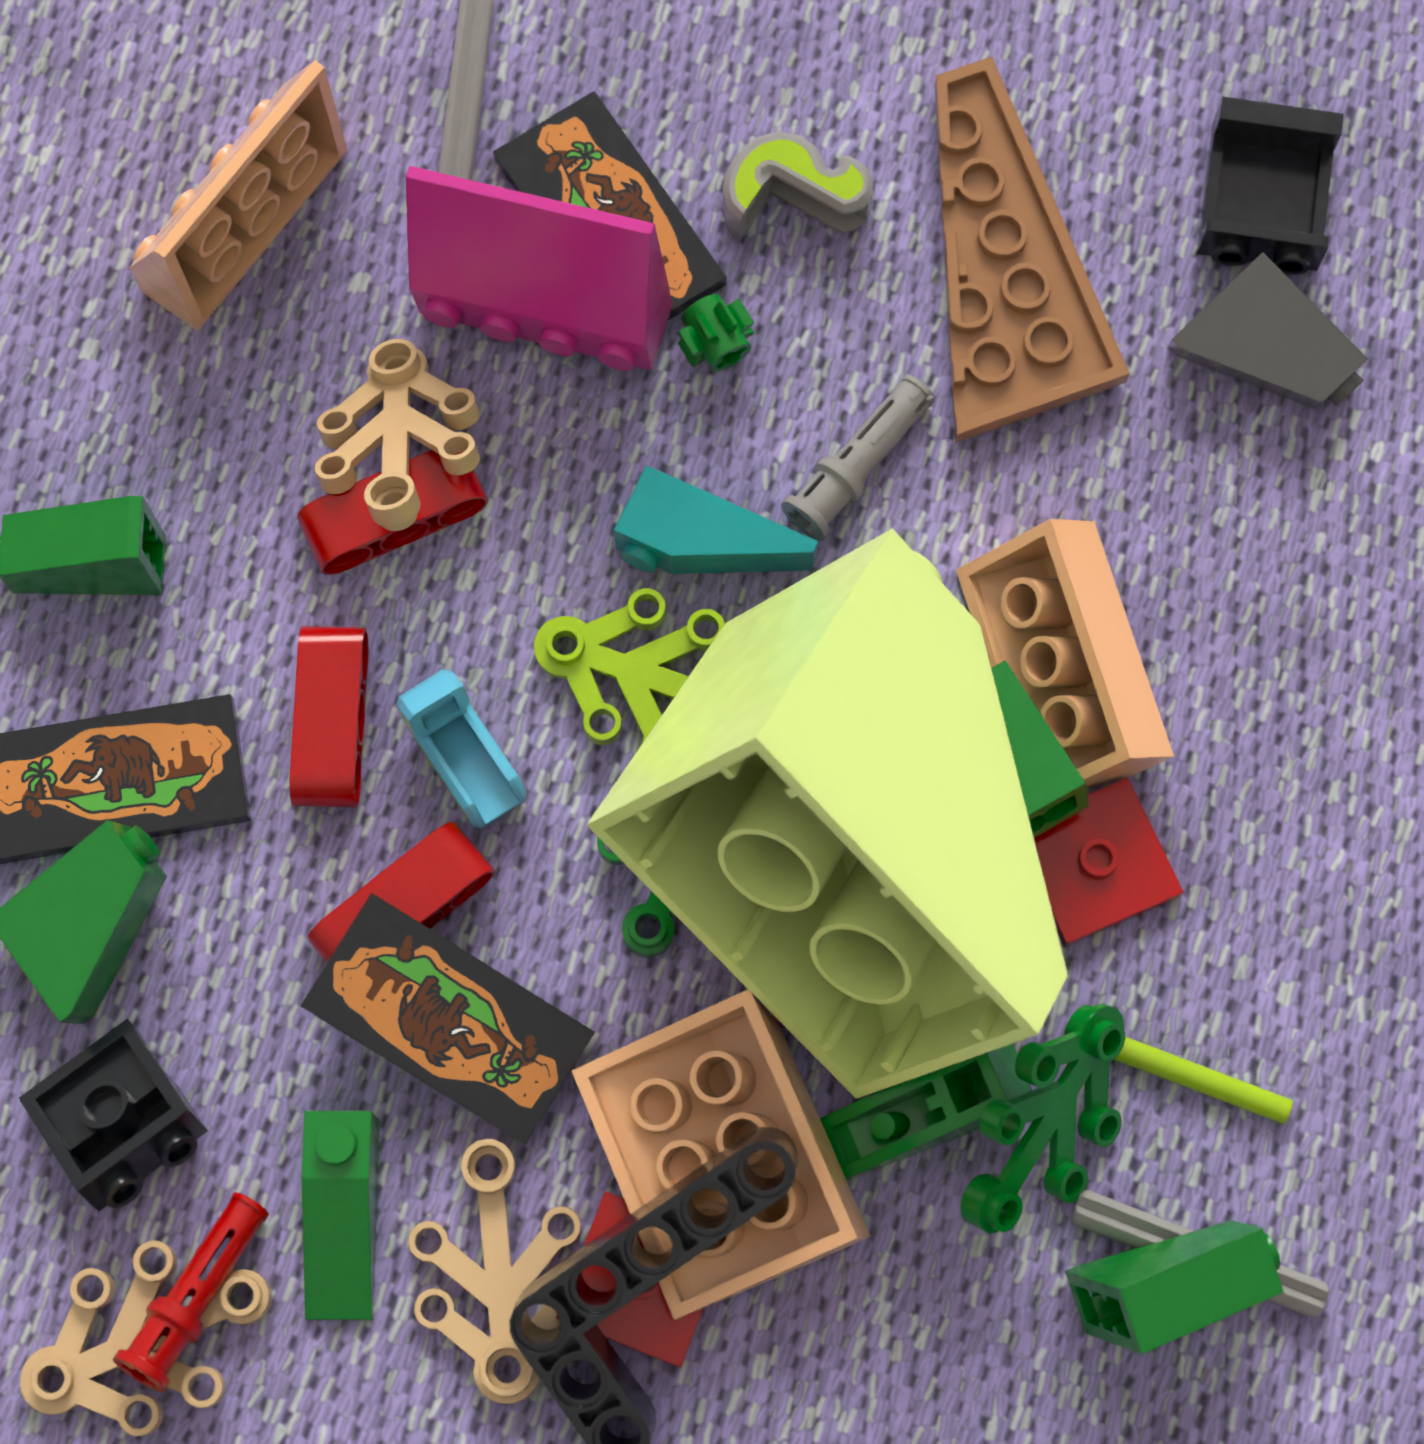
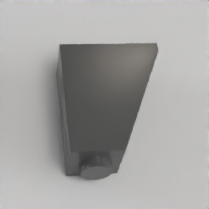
(1272, 339)

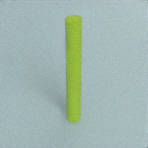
(1205, 1080)

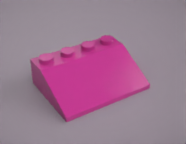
(536, 270)

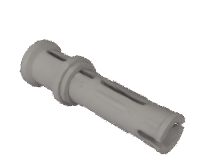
(842, 476)

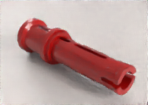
(182, 1324)

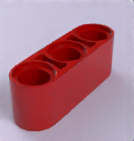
(346, 535)
(329, 717)
(422, 883)

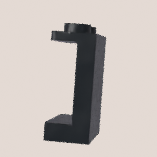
(1268, 184)

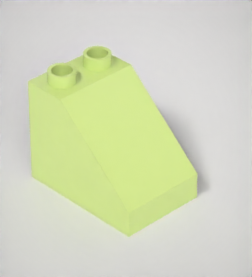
(851, 823)

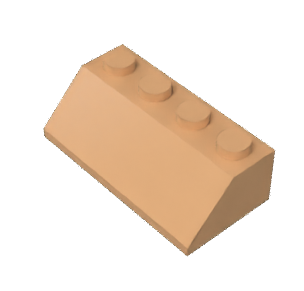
(1064, 632)

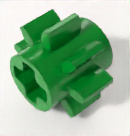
(715, 332)

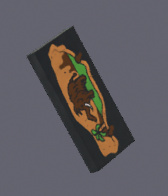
(591, 163)
(143, 767)
(447, 1018)

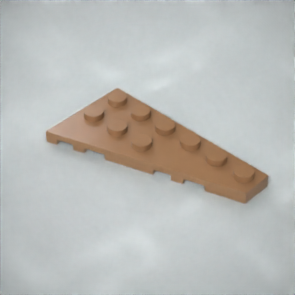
(1016, 290)

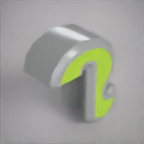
(796, 174)

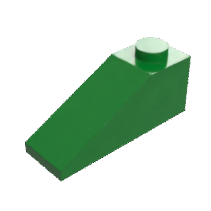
(921, 1112)
(339, 1213)

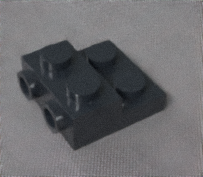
(114, 1118)

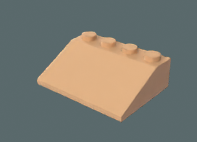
(243, 199)
(689, 1096)

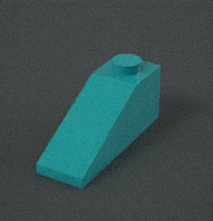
(696, 532)

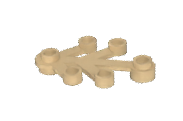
(394, 373)
(499, 1283)
(83, 1366)

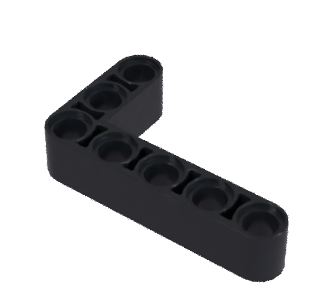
(635, 1272)

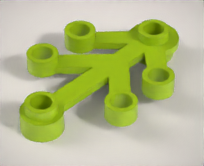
(635, 671)

